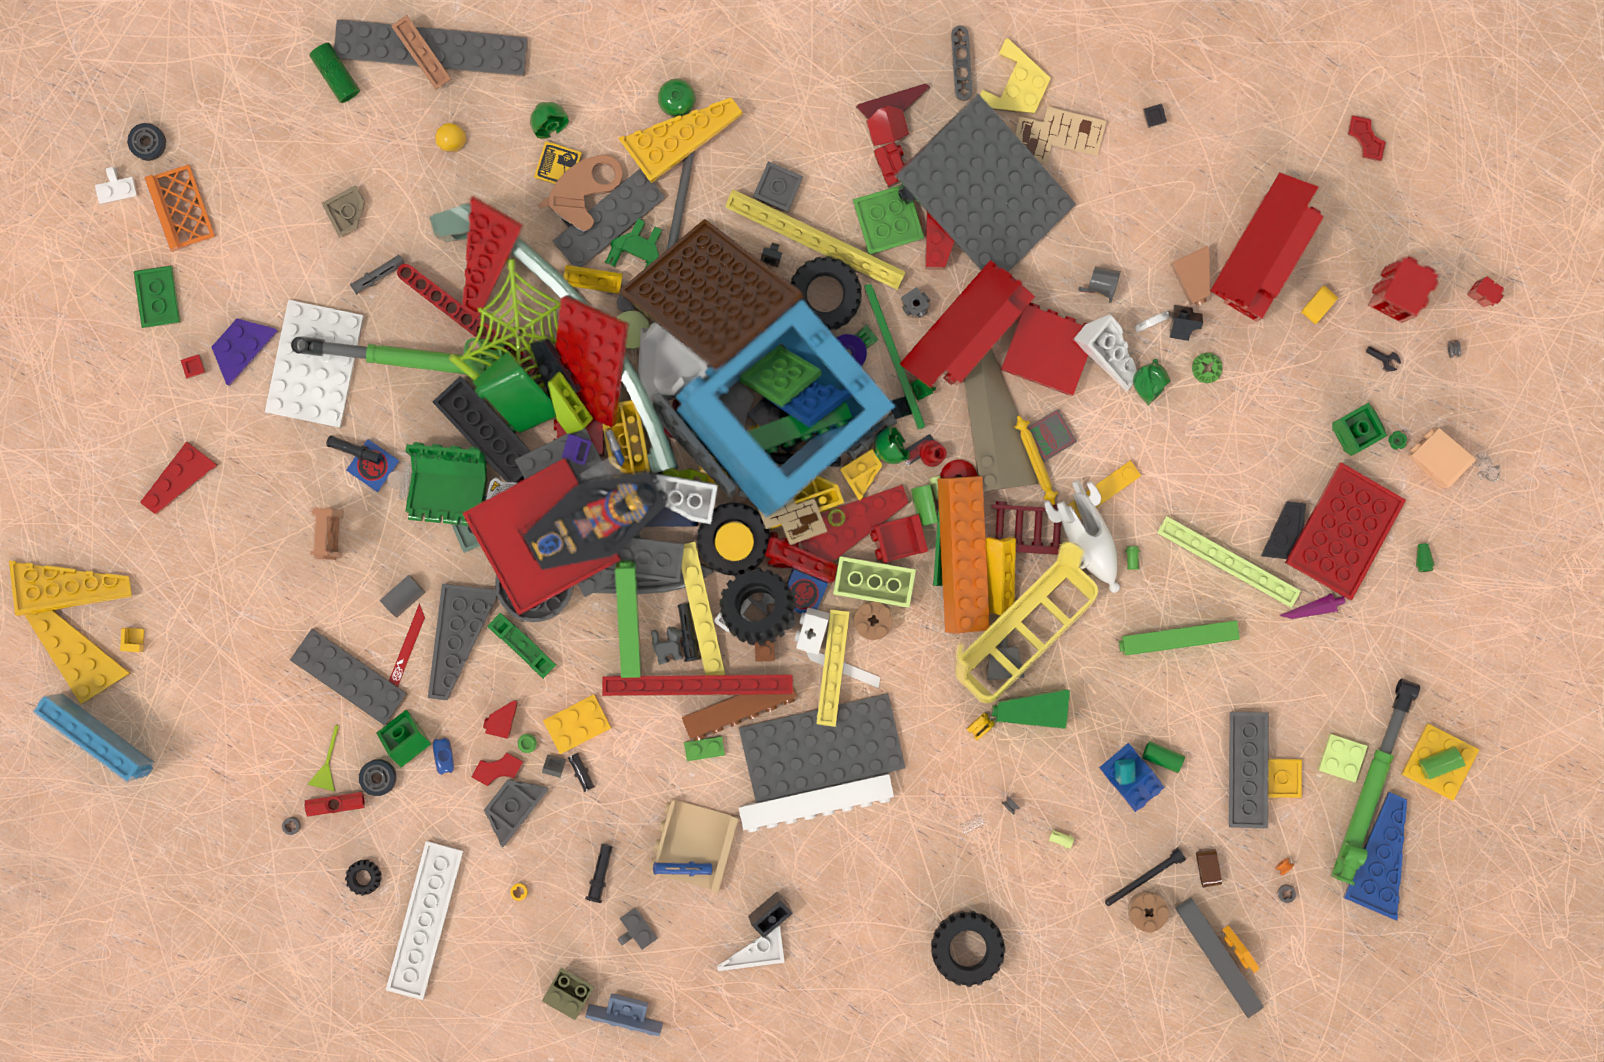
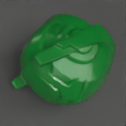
(1150, 381)

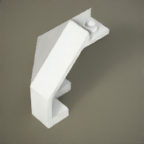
(666, 364)

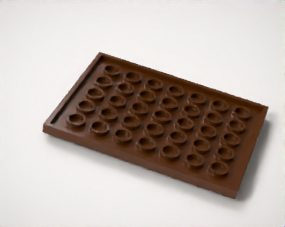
(710, 294)

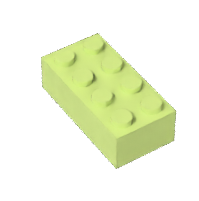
(874, 582)

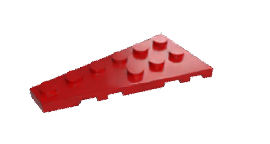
(487, 251)

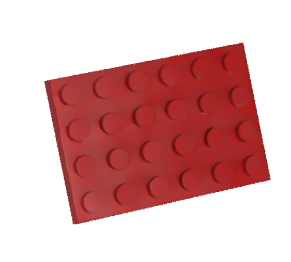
(594, 352)
(1345, 531)

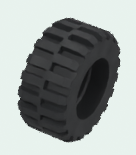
(844, 275)
(722, 515)
(750, 584)
(967, 974)

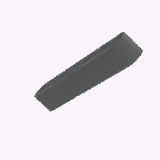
(1219, 957)

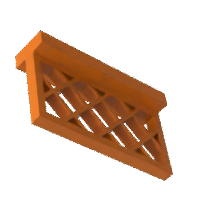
(163, 212)

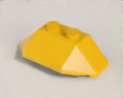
(630, 437)
(823, 491)

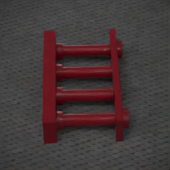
(1036, 546)

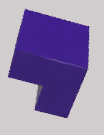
(577, 448)

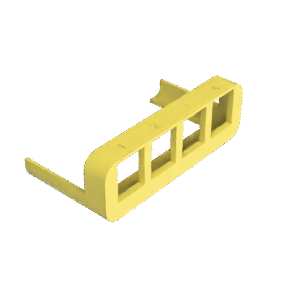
(1064, 568)

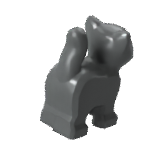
(665, 648)

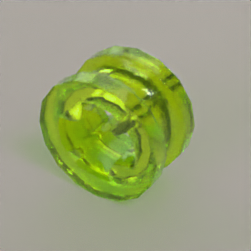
(830, 517)

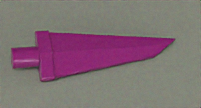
(1320, 606)

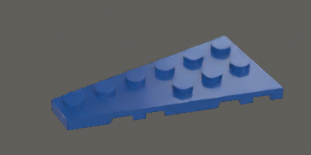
(814, 402)
(1380, 875)

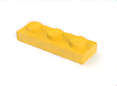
(593, 279)

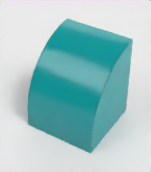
(1125, 771)

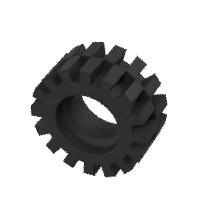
(374, 882)

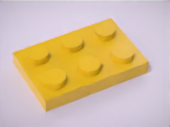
(577, 724)

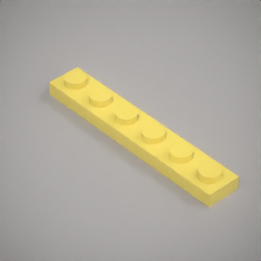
(833, 668)

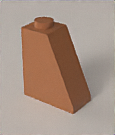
(1194, 275)

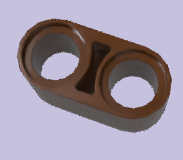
(1208, 868)

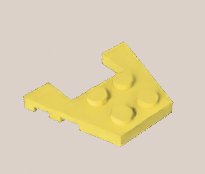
(1024, 86)

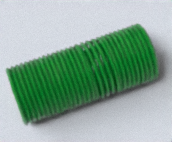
(334, 72)

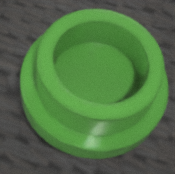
(527, 743)

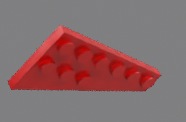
(858, 521)

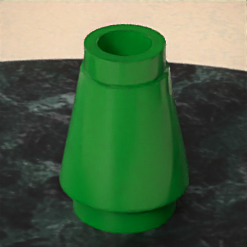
(1424, 558)

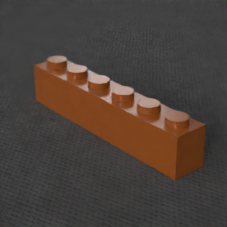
(731, 712)

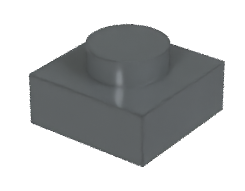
(554, 766)

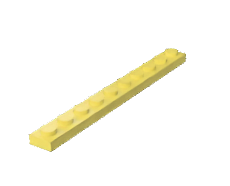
(814, 239)

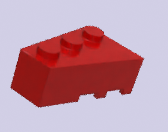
(937, 245)

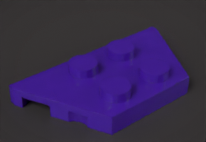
(240, 346)

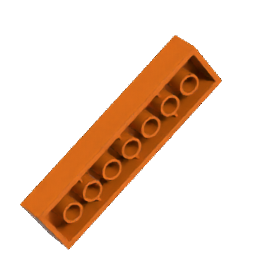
(963, 554)

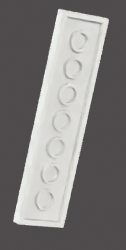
(424, 920)

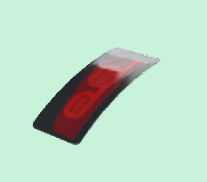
(915, 449)

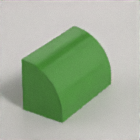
(924, 504)
(1441, 763)

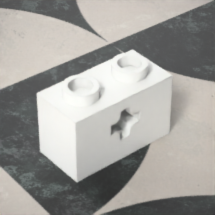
(812, 641)

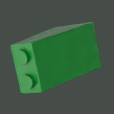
(1037, 709)

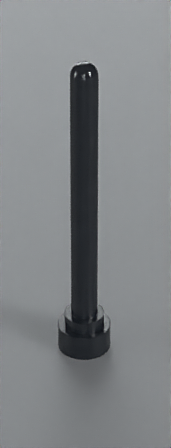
(1176, 857)

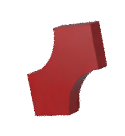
(1361, 130)
(488, 771)

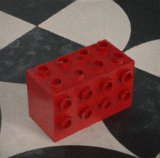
(1403, 289)

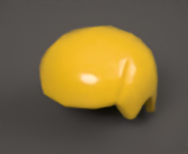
(450, 137)

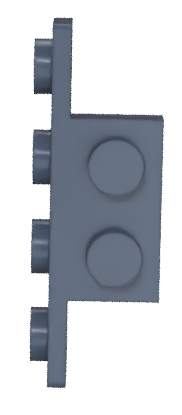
(625, 1013)

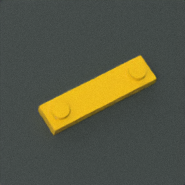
(1112, 484)

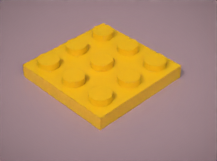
(1433, 741)

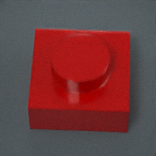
(193, 366)

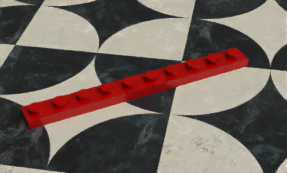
(698, 685)

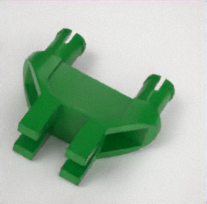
(635, 245)

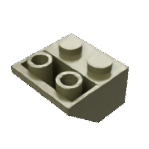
(568, 993)

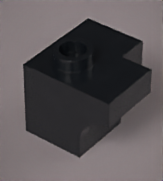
(1184, 322)

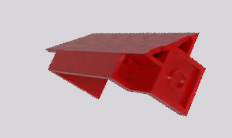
(1269, 247)
(968, 327)

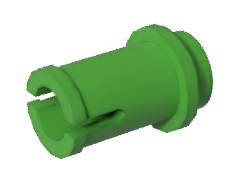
(1132, 557)

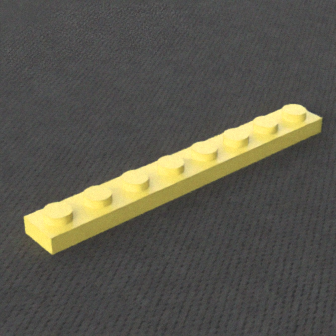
(701, 611)

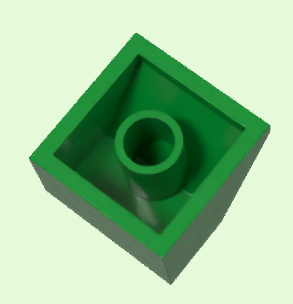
(403, 738)

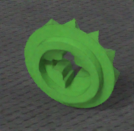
(1197, 368)

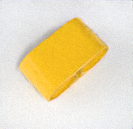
(1319, 304)

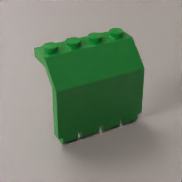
(445, 482)

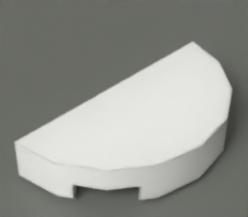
(1152, 321)

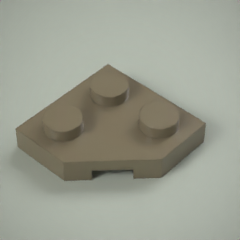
(345, 210)

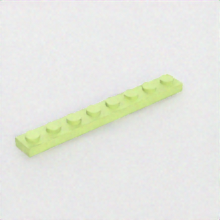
(1228, 562)

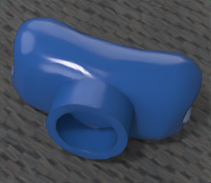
(443, 755)

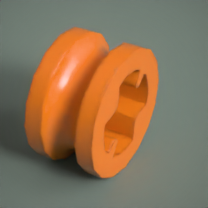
(1284, 866)

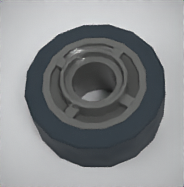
(137, 136)
(388, 777)

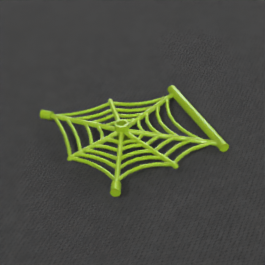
(458, 361)

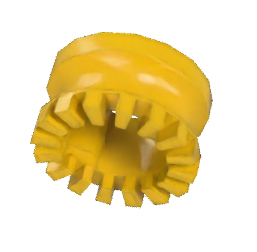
(514, 887)

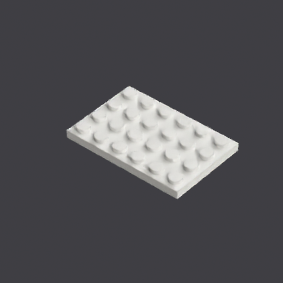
(313, 385)

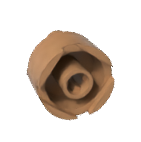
(879, 629)
(1148, 900)

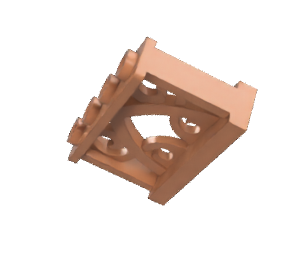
(326, 533)

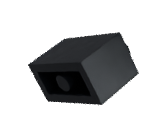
(770, 914)

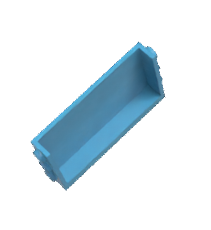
(94, 737)

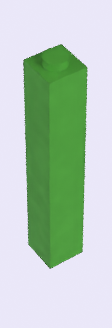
(628, 619)
(1179, 638)

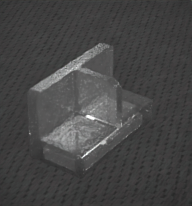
(606, 468)

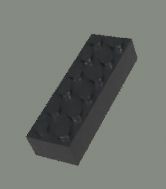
(482, 428)

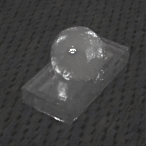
(401, 480)

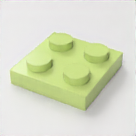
(1342, 758)

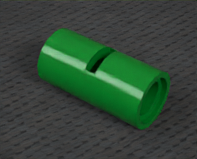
(1163, 757)

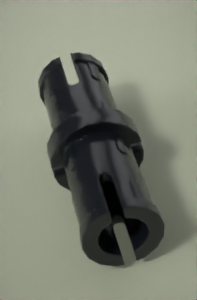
(581, 772)

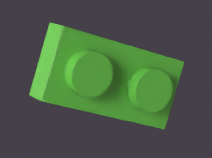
(704, 748)

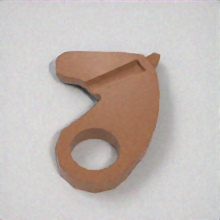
(577, 182)

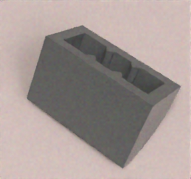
(402, 596)

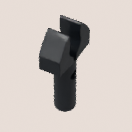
(1384, 358)

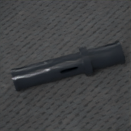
(361, 452)

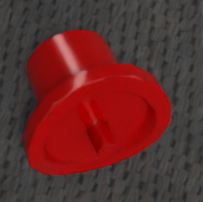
(932, 453)

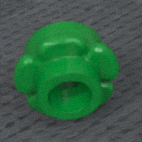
(1402, 440)

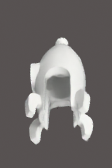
(1092, 536)

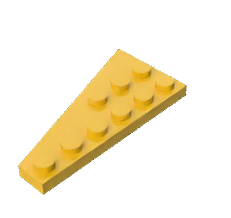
(672, 140)
(53, 588)
(77, 657)

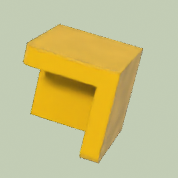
(132, 640)

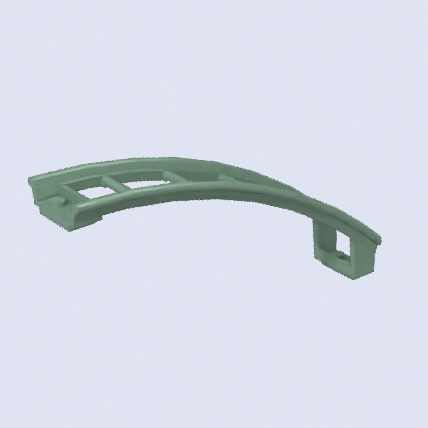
(454, 226)

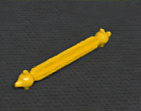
(1036, 460)

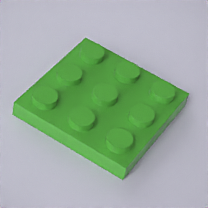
(887, 220)
(780, 375)

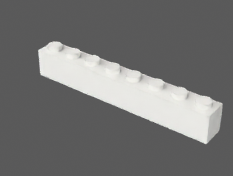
(816, 801)

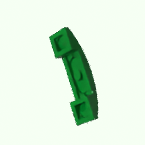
(521, 645)

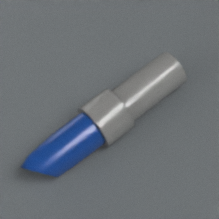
(615, 447)

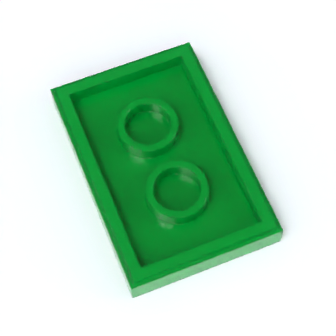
(157, 296)

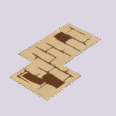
(1061, 130)
(798, 520)

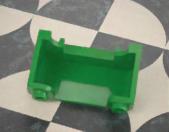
(515, 394)

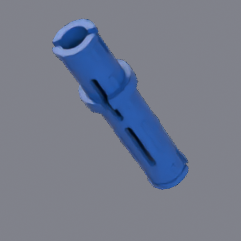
(704, 868)

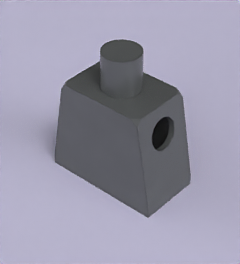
(995, 669)

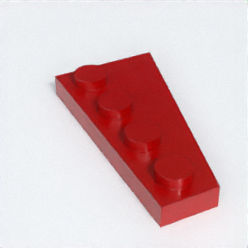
(180, 474)

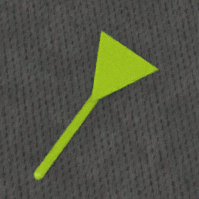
(323, 777)

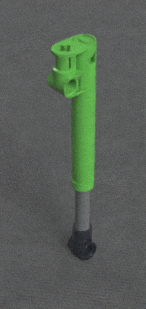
(397, 355)
(1351, 852)

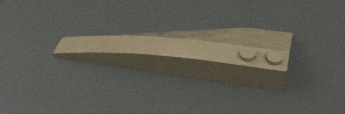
(992, 417)

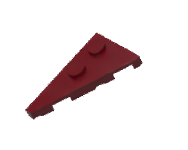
(901, 100)

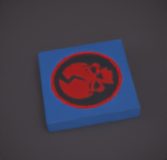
(371, 473)
(806, 590)

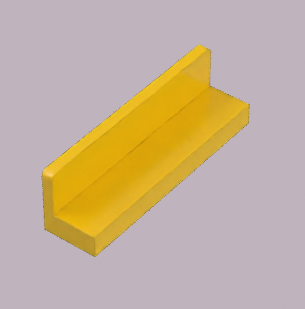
(1000, 573)

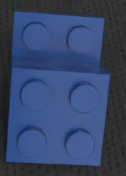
(1146, 782)

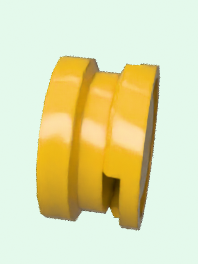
(978, 724)

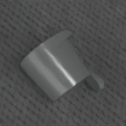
(1103, 282)

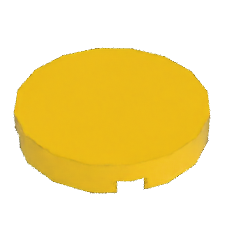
(734, 541)

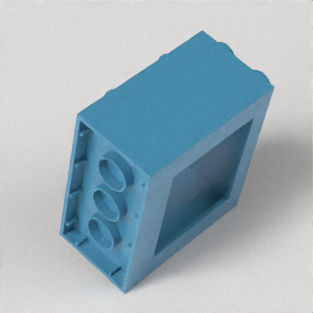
(734, 448)

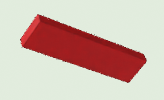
(801, 560)

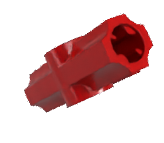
(346, 802)

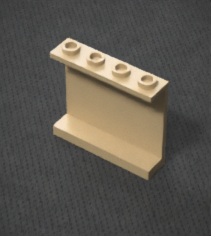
(695, 836)

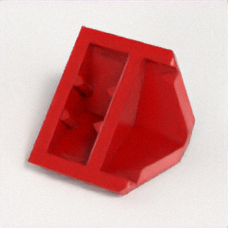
(887, 125)

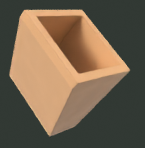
(1441, 458)

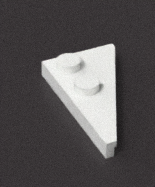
(757, 953)

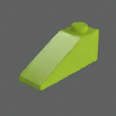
(568, 407)

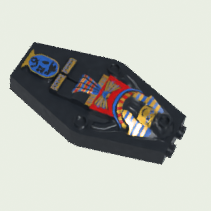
(595, 519)

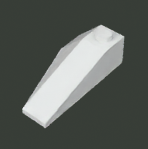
(1106, 346)
(689, 497)

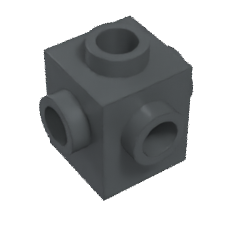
(915, 296)

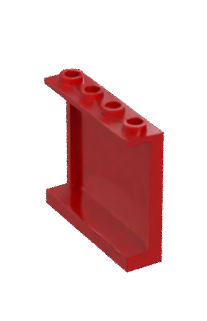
(1046, 350)

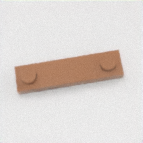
(421, 52)

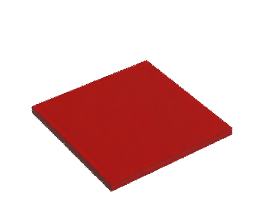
(500, 531)

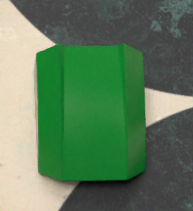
(1359, 429)

